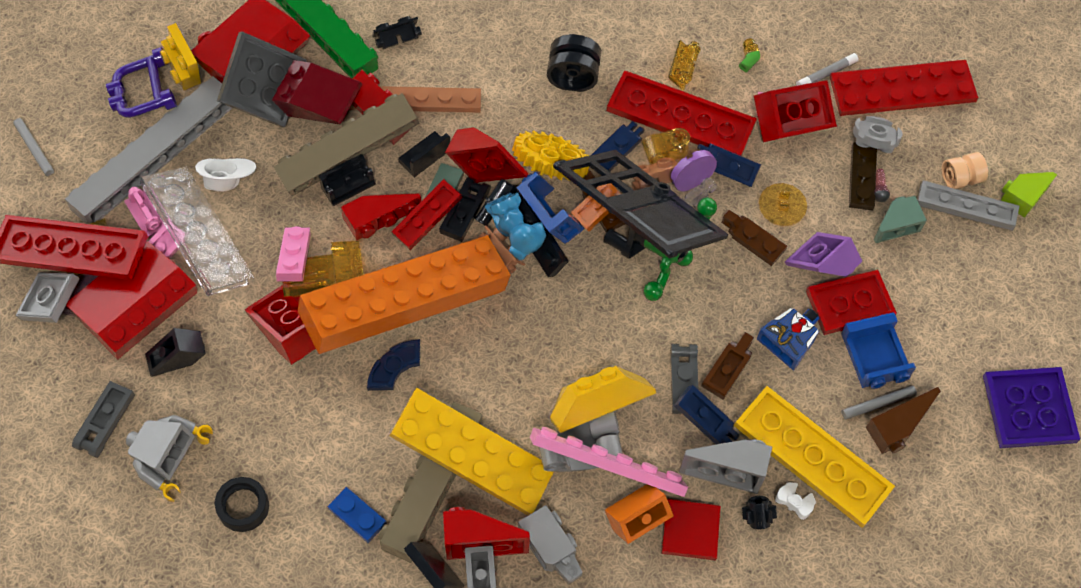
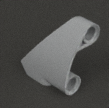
(599, 431)

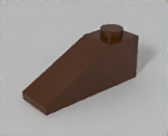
(896, 425)

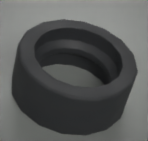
(228, 489)

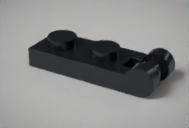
(463, 213)

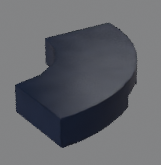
(392, 364)

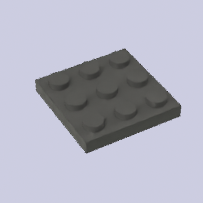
(254, 76)

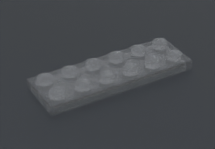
(197, 231)

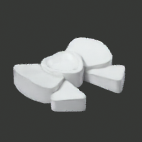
(787, 496)

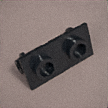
(387, 33)

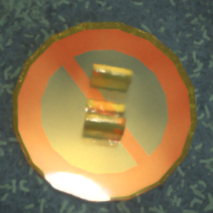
(783, 204)

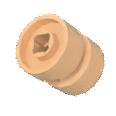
(967, 170)

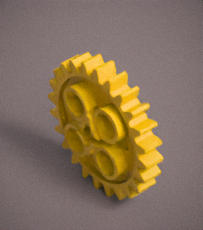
(543, 150)

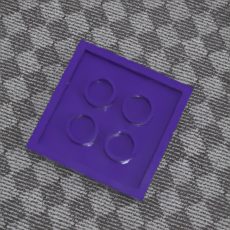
(1031, 407)

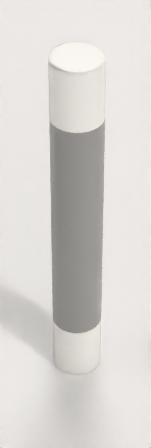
(825, 72)

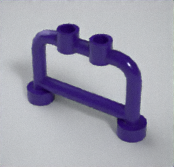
(161, 98)

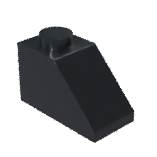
(175, 351)

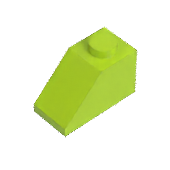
(1027, 190)

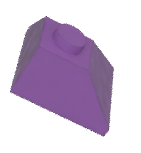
(827, 255)

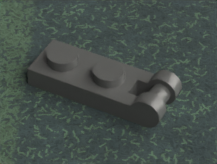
(683, 373)
(103, 419)

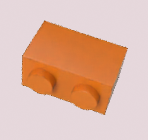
(639, 513)

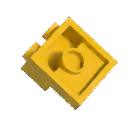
(180, 58)

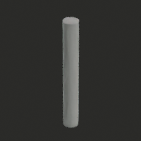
(33, 147)
(879, 402)

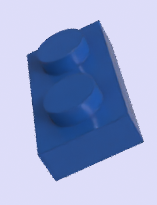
(357, 515)

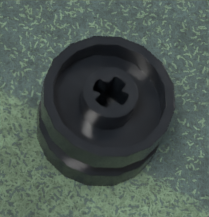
(574, 63)

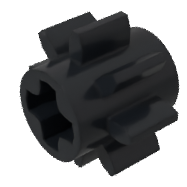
(759, 512)

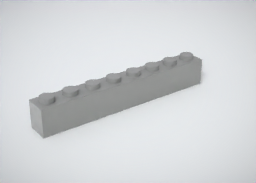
(148, 153)

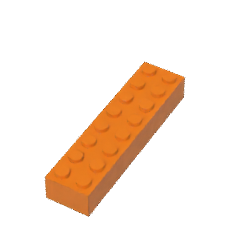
(402, 294)

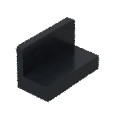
(424, 153)

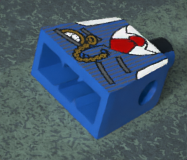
(790, 335)

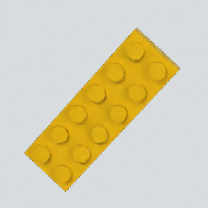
(471, 451)
(815, 456)

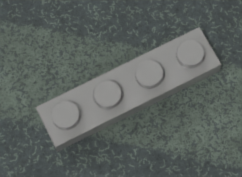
(968, 205)

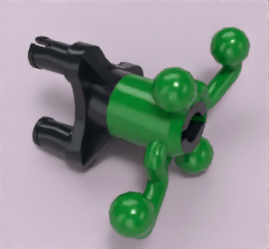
(635, 244)

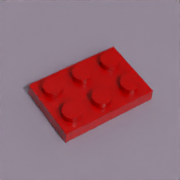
(849, 300)

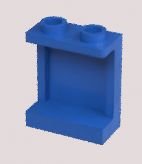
(561, 225)
(877, 351)

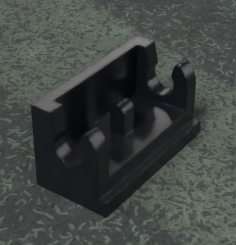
(346, 180)

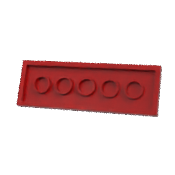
(903, 87)
(670, 108)
(71, 246)

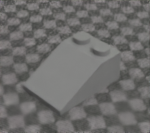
(731, 464)

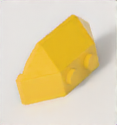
(598, 396)

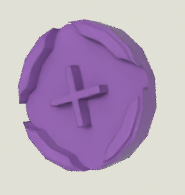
(693, 171)

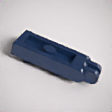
(623, 141)
(733, 165)
(706, 416)

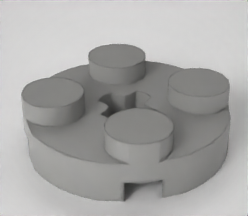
(877, 133)

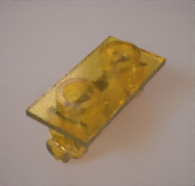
(683, 63)

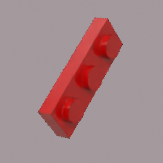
(426, 214)

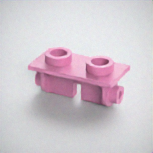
(143, 211)

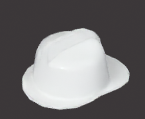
(224, 173)

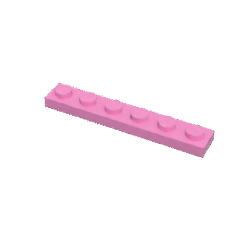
(599, 457)

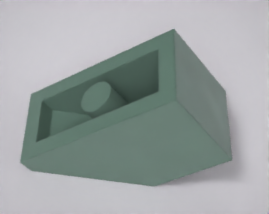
(901, 219)

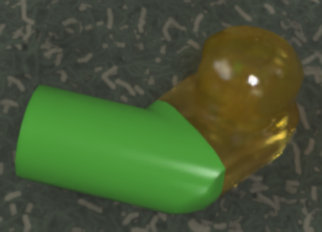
(751, 53)

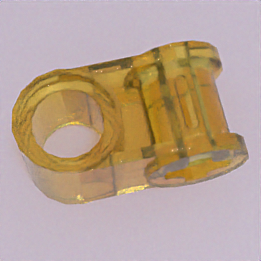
(666, 146)

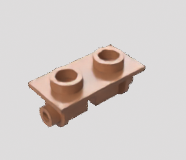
(660, 170)
(503, 248)

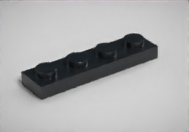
(549, 254)

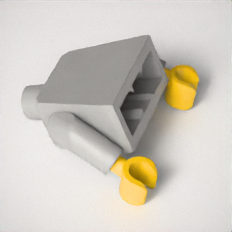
(161, 447)

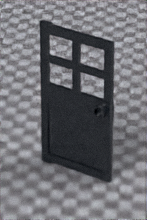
(651, 211)

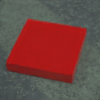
(692, 530)

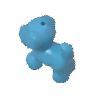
(509, 222)

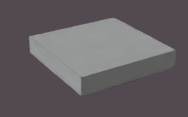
(47, 297)

